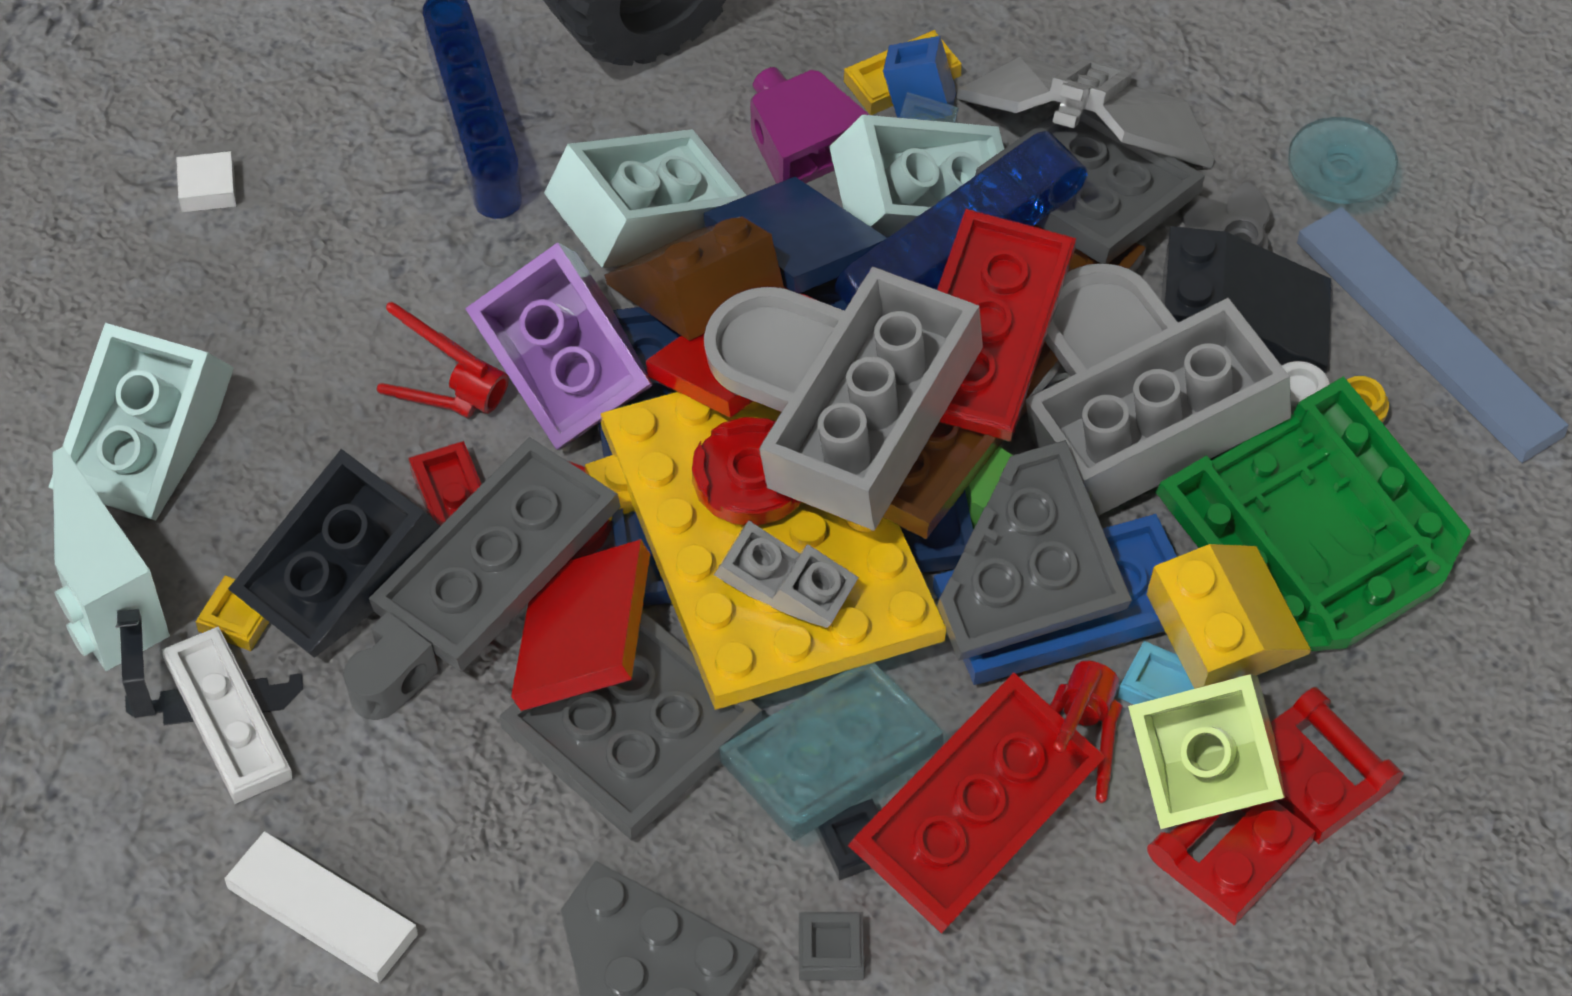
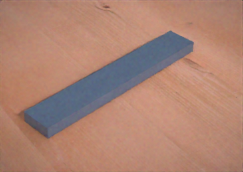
(1433, 335)

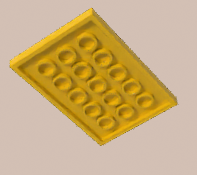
(736, 640)

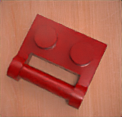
(1311, 782)
(1242, 862)

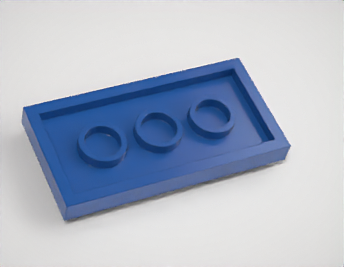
(1136, 549)

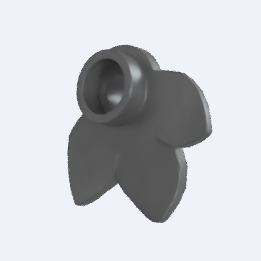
(1242, 216)

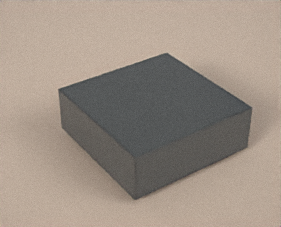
(831, 946)

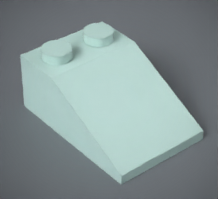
(903, 166)
(638, 192)
(143, 417)
(98, 569)

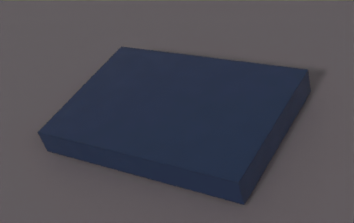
(808, 231)

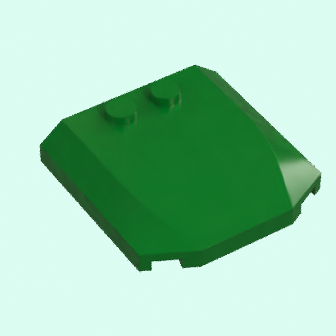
(1333, 513)

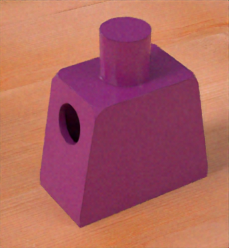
(798, 122)

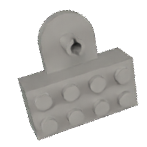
(850, 384)
(1147, 388)

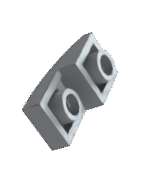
(792, 582)

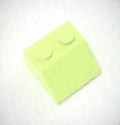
(1208, 750)

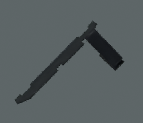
(170, 702)

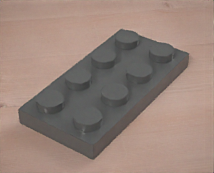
(496, 552)

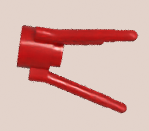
(473, 380)
(1086, 701)

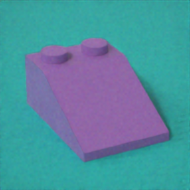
(560, 344)

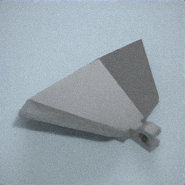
(1132, 113)

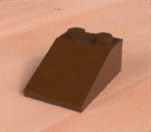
(698, 273)

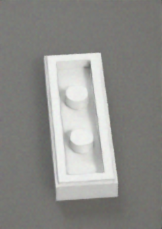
(227, 715)
(321, 907)

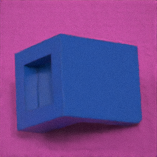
(919, 69)

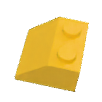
(1224, 614)

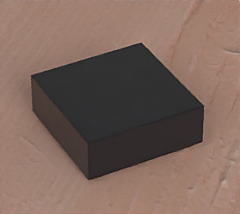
(838, 834)

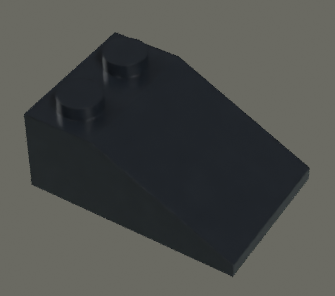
(1275, 295)
(332, 554)

